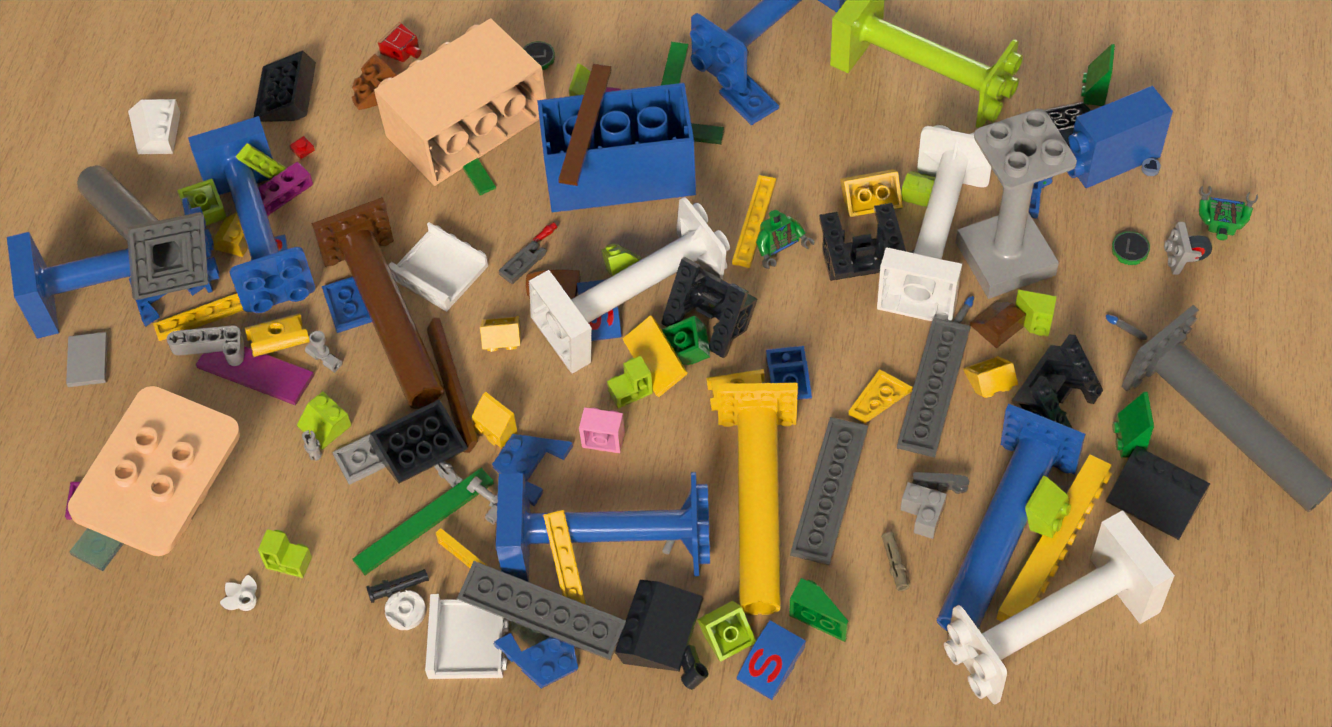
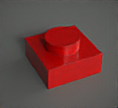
(302, 147)

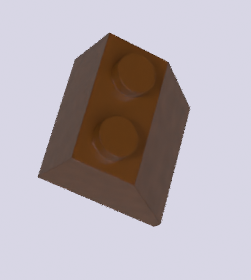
(999, 322)

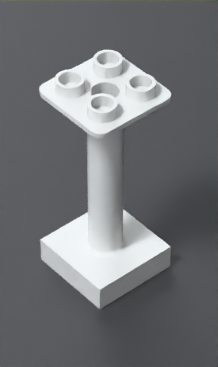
(921, 281)
(566, 319)
(1124, 567)

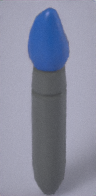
(963, 311)
(1127, 327)

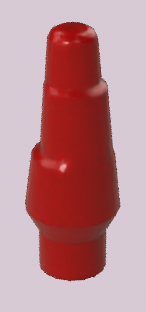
(546, 231)

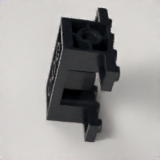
(863, 254)
(712, 298)
(1053, 380)

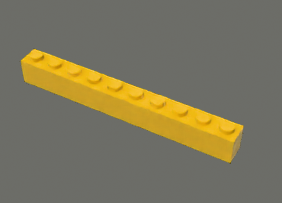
(1049, 550)

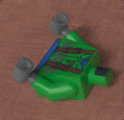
(1224, 215)
(778, 234)

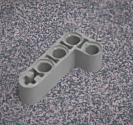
(203, 341)

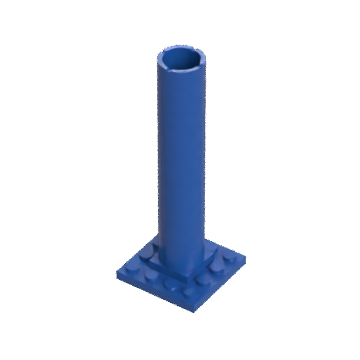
(1036, 448)

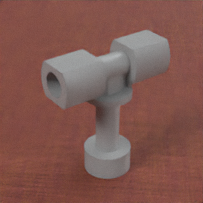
(319, 351)
(475, 485)

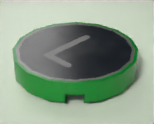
(541, 52)
(1130, 248)

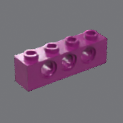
(284, 187)

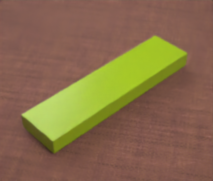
(259, 161)

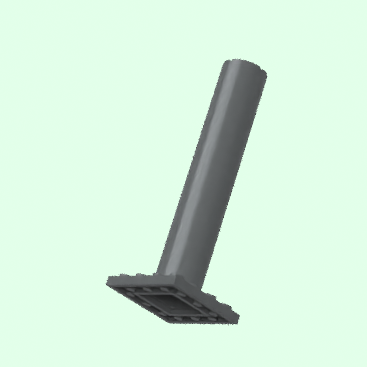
(162, 253)
(1228, 411)

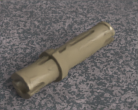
(897, 568)

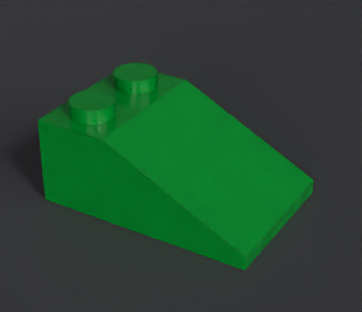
(1098, 78)
(689, 340)
(1134, 426)
(817, 610)

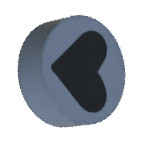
(1151, 167)

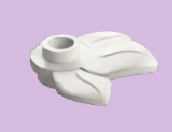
(239, 593)

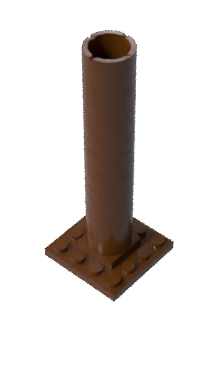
(357, 239)

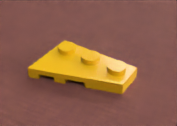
(878, 396)

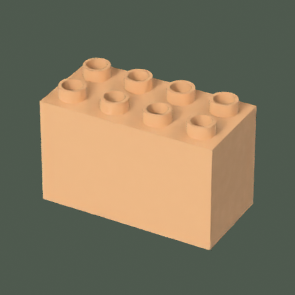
(461, 100)

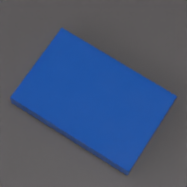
(752, 103)
(346, 305)

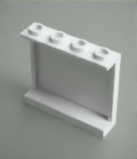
(440, 267)
(463, 641)

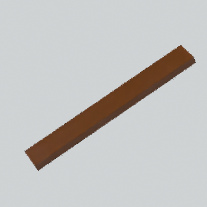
(585, 125)
(451, 383)

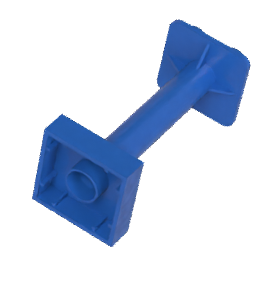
(725, 51)
(271, 274)
(37, 284)
(520, 527)

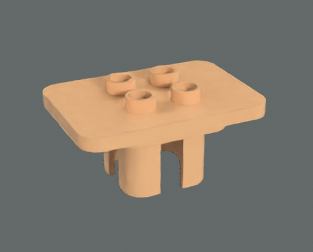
(154, 471)

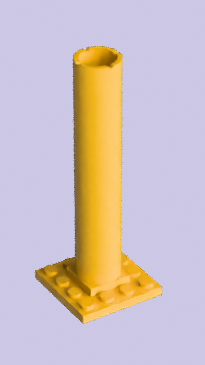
(757, 412)

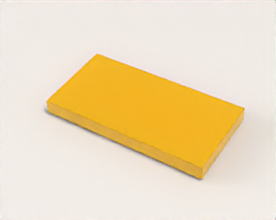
(656, 351)

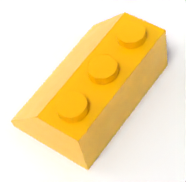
(871, 189)

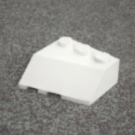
(155, 125)

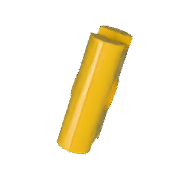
(276, 335)
(754, 376)

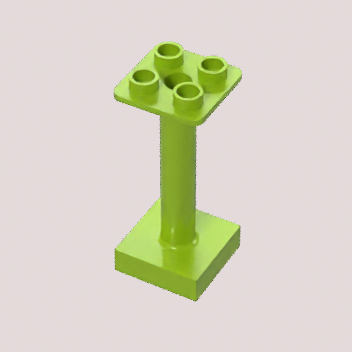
(862, 24)

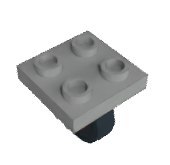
(1185, 248)

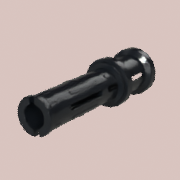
(421, 576)

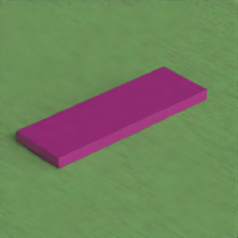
(260, 374)

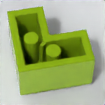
(631, 385)
(283, 556)

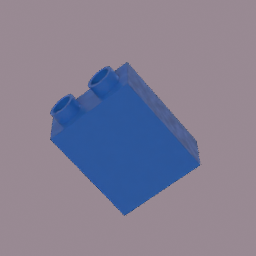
(1119, 136)

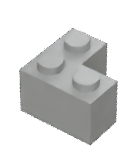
(927, 505)

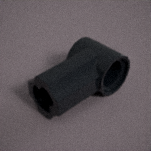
(693, 670)

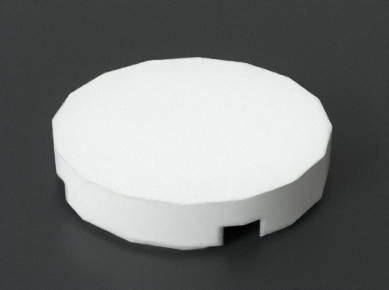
(405, 610)

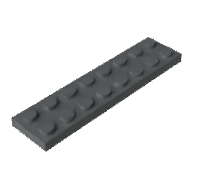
(933, 387)
(829, 491)
(542, 610)

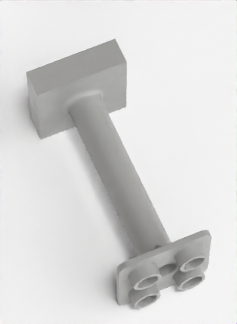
(1009, 247)

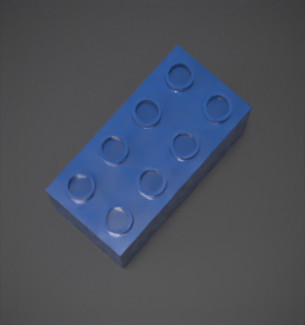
(635, 154)

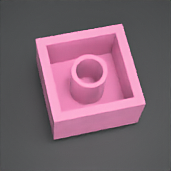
(602, 430)

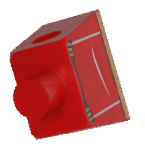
(399, 44)

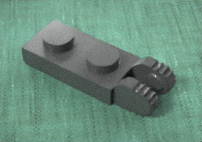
(522, 262)
(941, 481)

